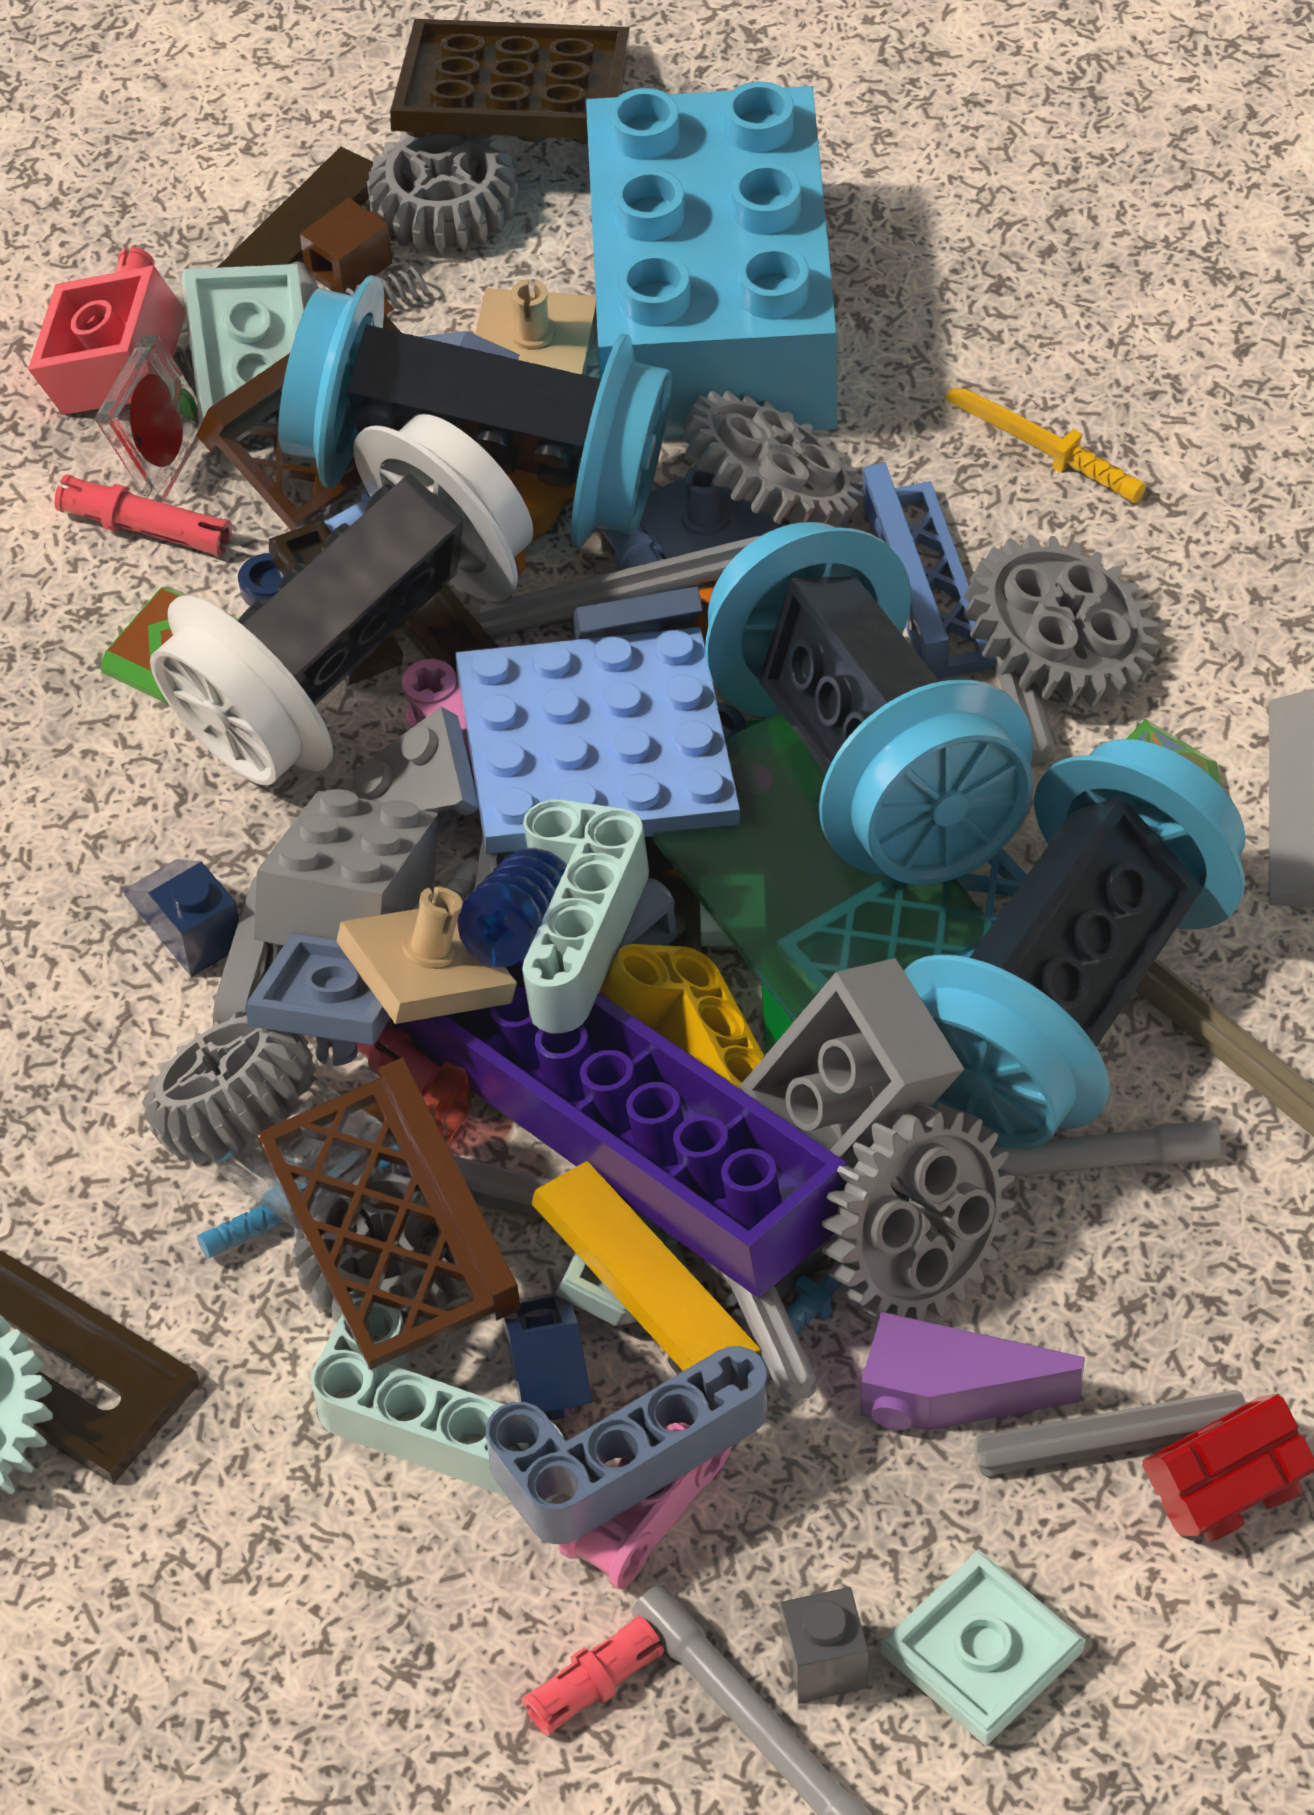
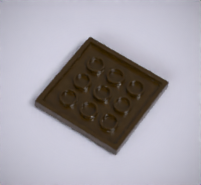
(506, 78)

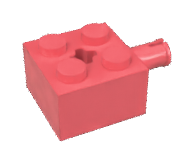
(96, 327)

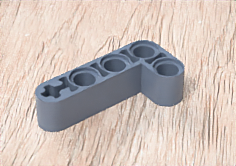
(717, 1397)

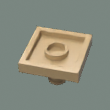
(540, 325)
(420, 963)

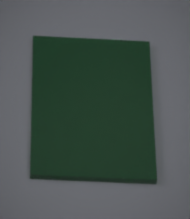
(790, 896)

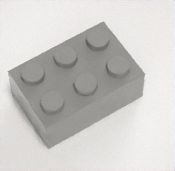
(344, 864)
(855, 1059)

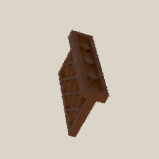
(247, 413)
(442, 1189)

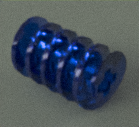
(509, 906)

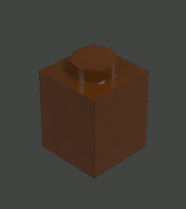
(346, 246)

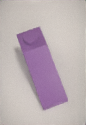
(953, 1377)

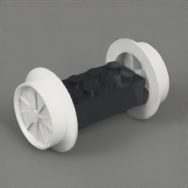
(432, 519)

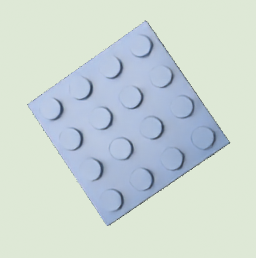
(597, 725)

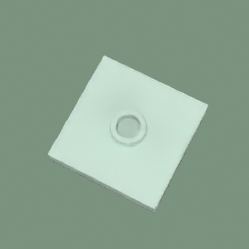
(982, 1647)

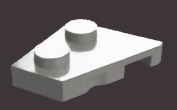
(422, 768)

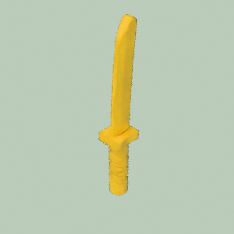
(1065, 451)

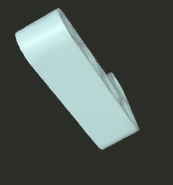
(588, 910)
(391, 1391)

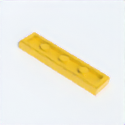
(637, 1267)

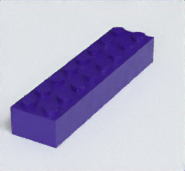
(654, 1126)

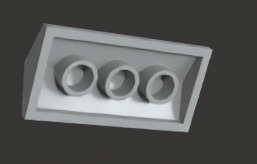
(1291, 800)

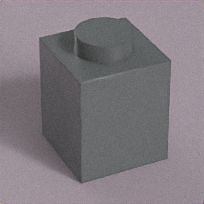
(824, 1644)

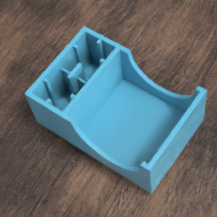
(716, 245)

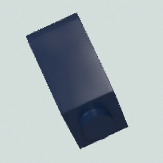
(187, 912)
(547, 1356)

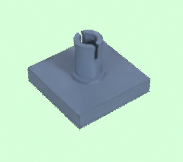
(699, 516)
(637, 614)
(320, 995)

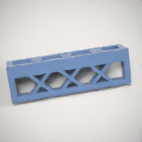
(925, 624)

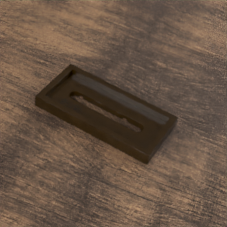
(142, 1374)

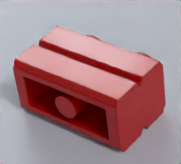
(1231, 1467)

